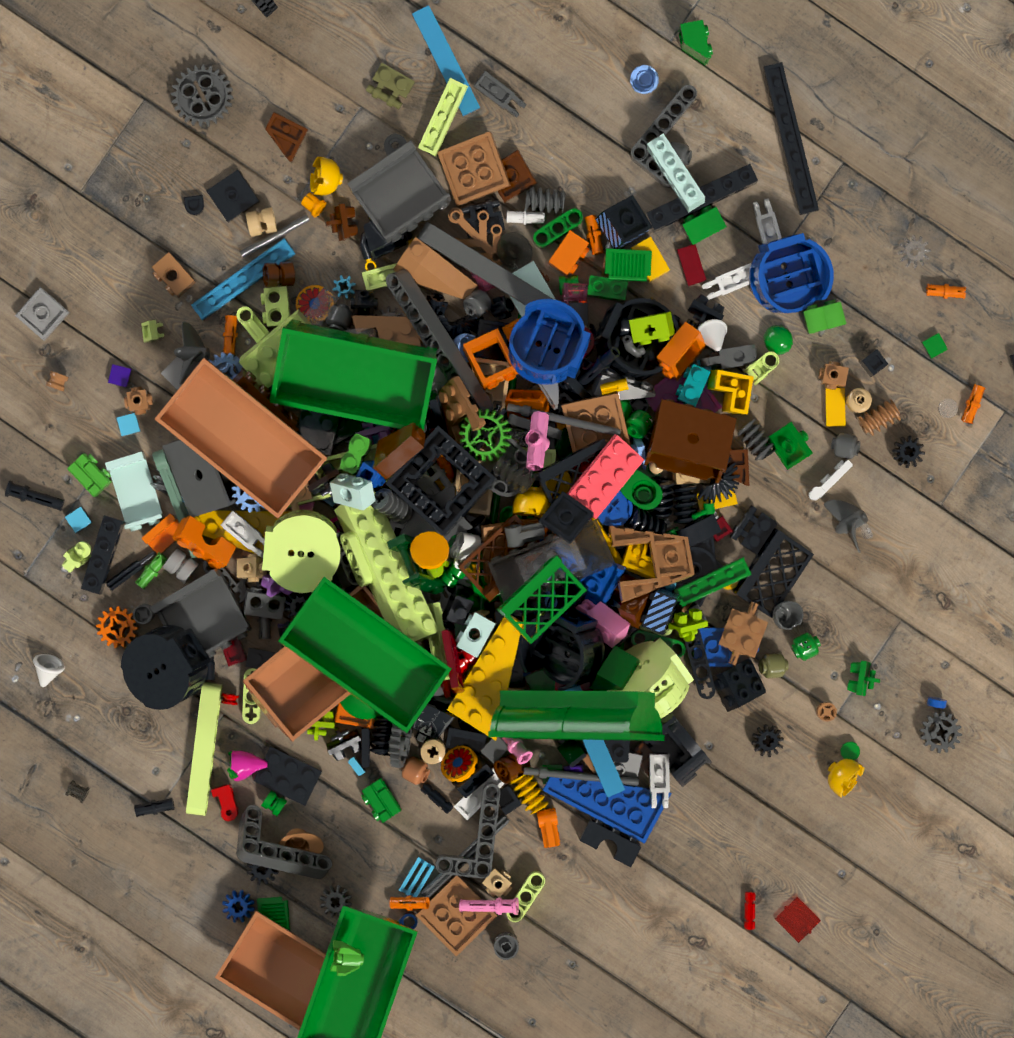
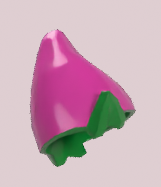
(244, 764)

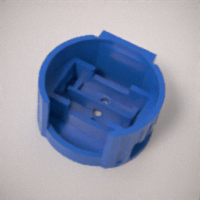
(807, 269)
(553, 325)

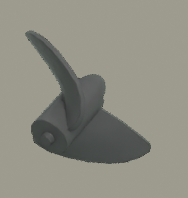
(192, 350)
(849, 518)

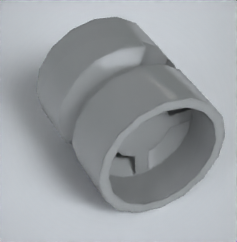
(181, 566)

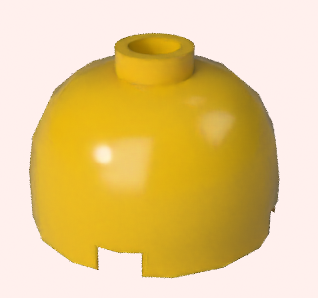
(325, 177)
(531, 503)
(843, 776)

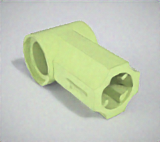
(253, 325)

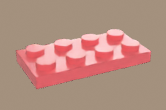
(606, 475)

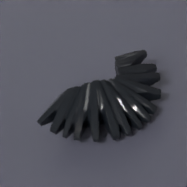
(460, 325)
(726, 483)

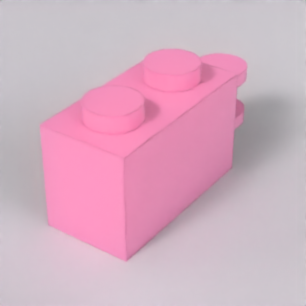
(611, 625)

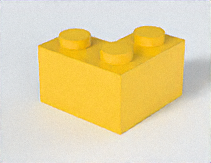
(736, 389)

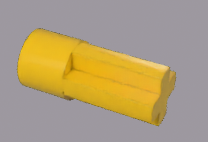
(614, 386)

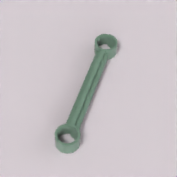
(173, 492)

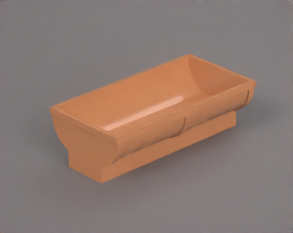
(241, 438)
(293, 690)
(273, 969)

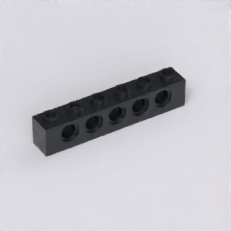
(713, 192)

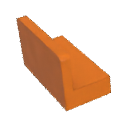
(161, 535)

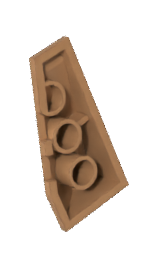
(434, 271)

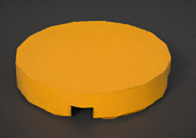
(429, 550)

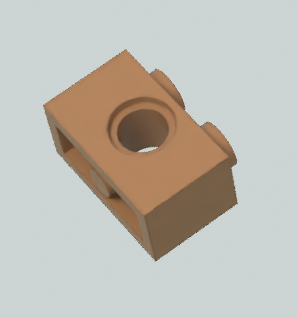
(164, 267)

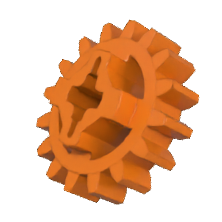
(115, 618)

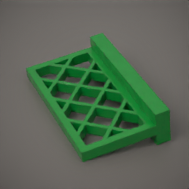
(530, 586)

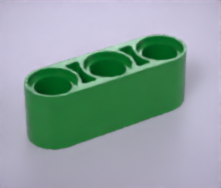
(564, 221)
(651, 637)

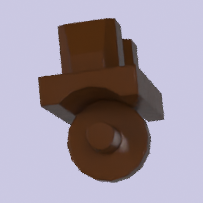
(339, 222)

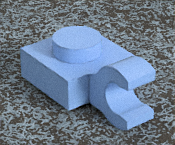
(639, 447)

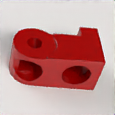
(227, 800)

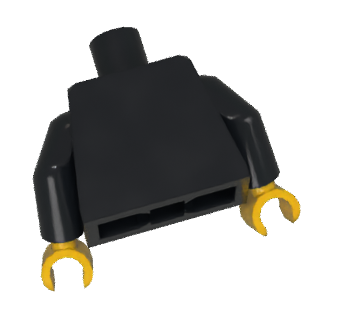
(374, 245)

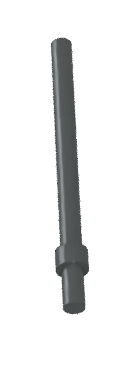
(527, 411)
(544, 772)

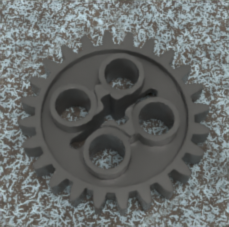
(187, 103)
(399, 746)

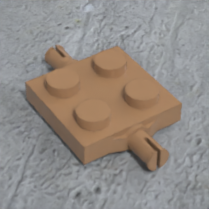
(743, 633)

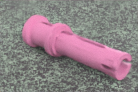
(516, 747)
(499, 905)

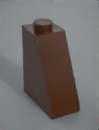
(398, 449)

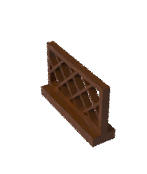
(490, 589)

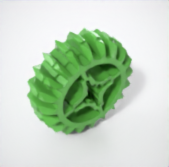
(490, 442)

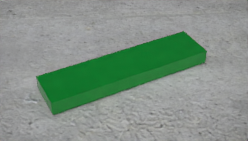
(713, 581)

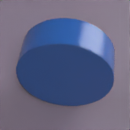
(936, 702)

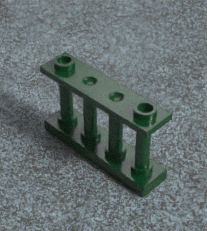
(418, 576)

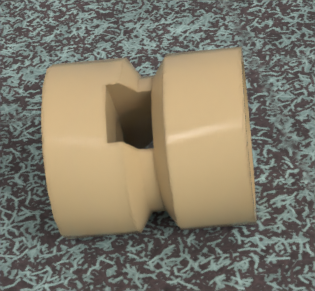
(261, 222)

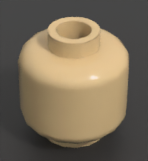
(852, 402)

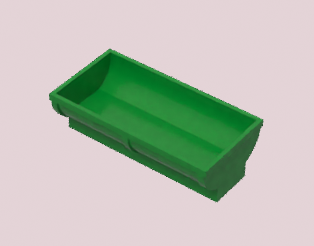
(364, 654)
(577, 715)
(363, 999)

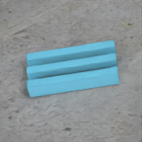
(425, 863)

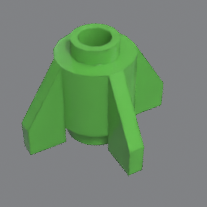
(345, 958)

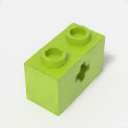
(641, 328)

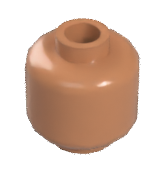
(415, 770)

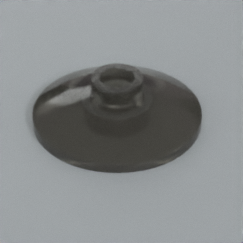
(520, 247)

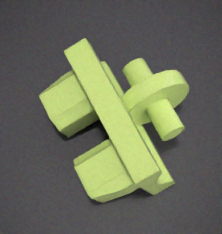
(77, 556)

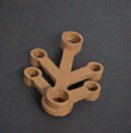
(479, 239)

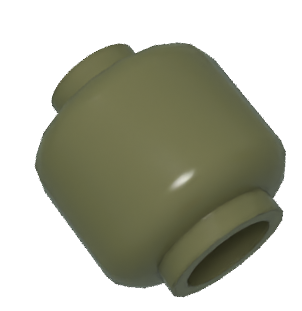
(773, 665)

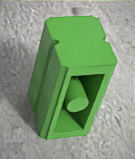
(89, 474)

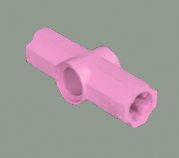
(537, 441)

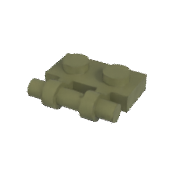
(392, 80)

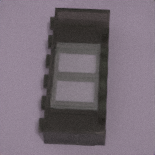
(582, 558)

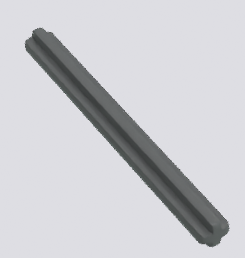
(441, 879)

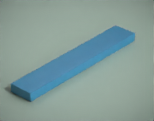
(444, 56)
(241, 280)
(603, 763)

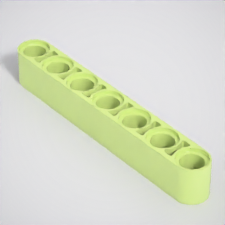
(204, 749)

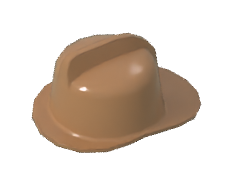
(302, 840)

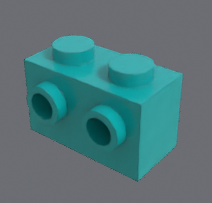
(693, 386)

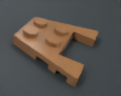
(389, 328)
(457, 406)

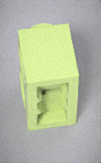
(281, 306)

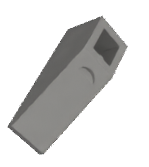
(636, 388)

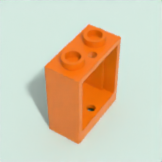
(481, 343)
(681, 351)

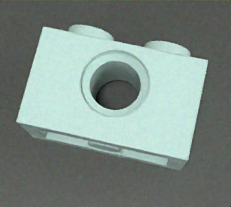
(352, 491)
(472, 646)

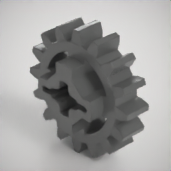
(936, 720)

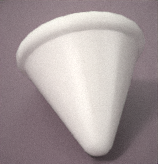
(713, 333)
(47, 668)

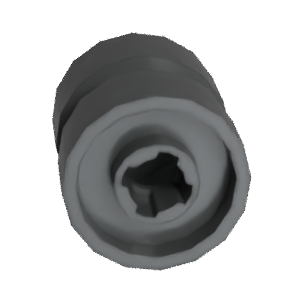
(506, 945)

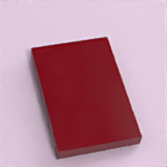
(453, 661)

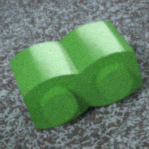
(824, 317)
(358, 449)

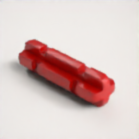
(749, 924)

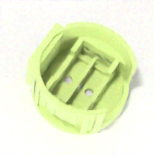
(306, 533)
(657, 664)

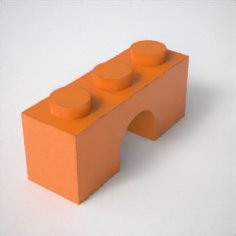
(190, 536)

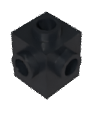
(364, 303)

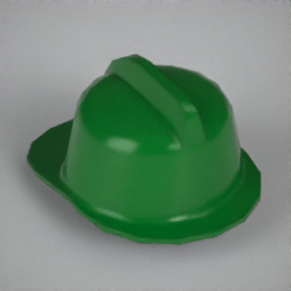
(642, 491)

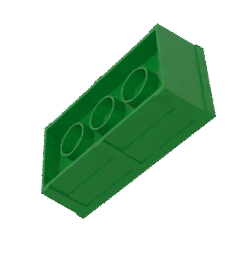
(353, 375)

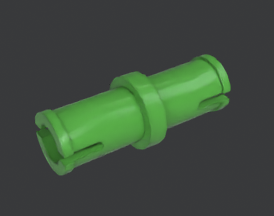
(151, 570)

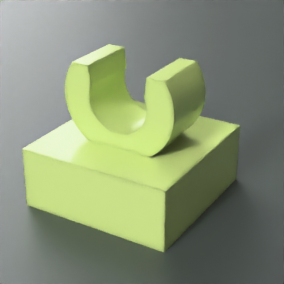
(150, 331)

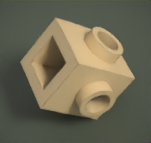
(250, 568)
(497, 890)

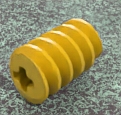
(529, 793)

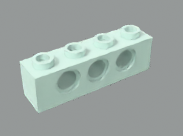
(675, 173)

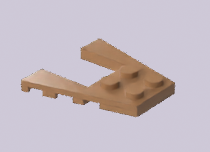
(669, 557)

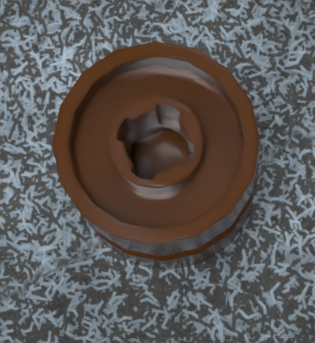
(278, 274)
(508, 768)

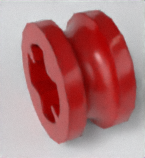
(229, 699)

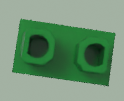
(860, 686)

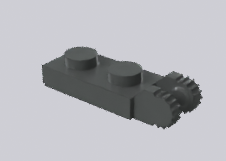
(498, 93)

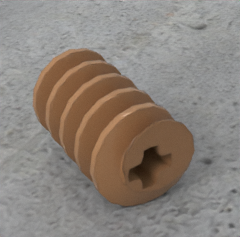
(879, 417)

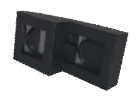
(700, 530)

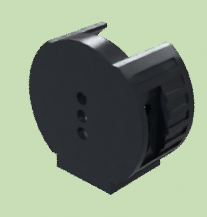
(607, 336)
(551, 648)
(184, 668)
(683, 751)

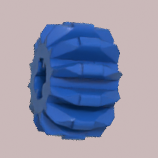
(232, 909)

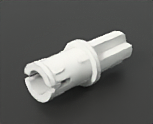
(525, 217)

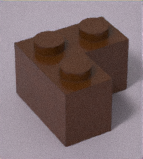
(633, 609)

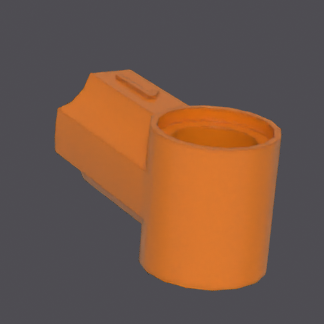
(548, 823)

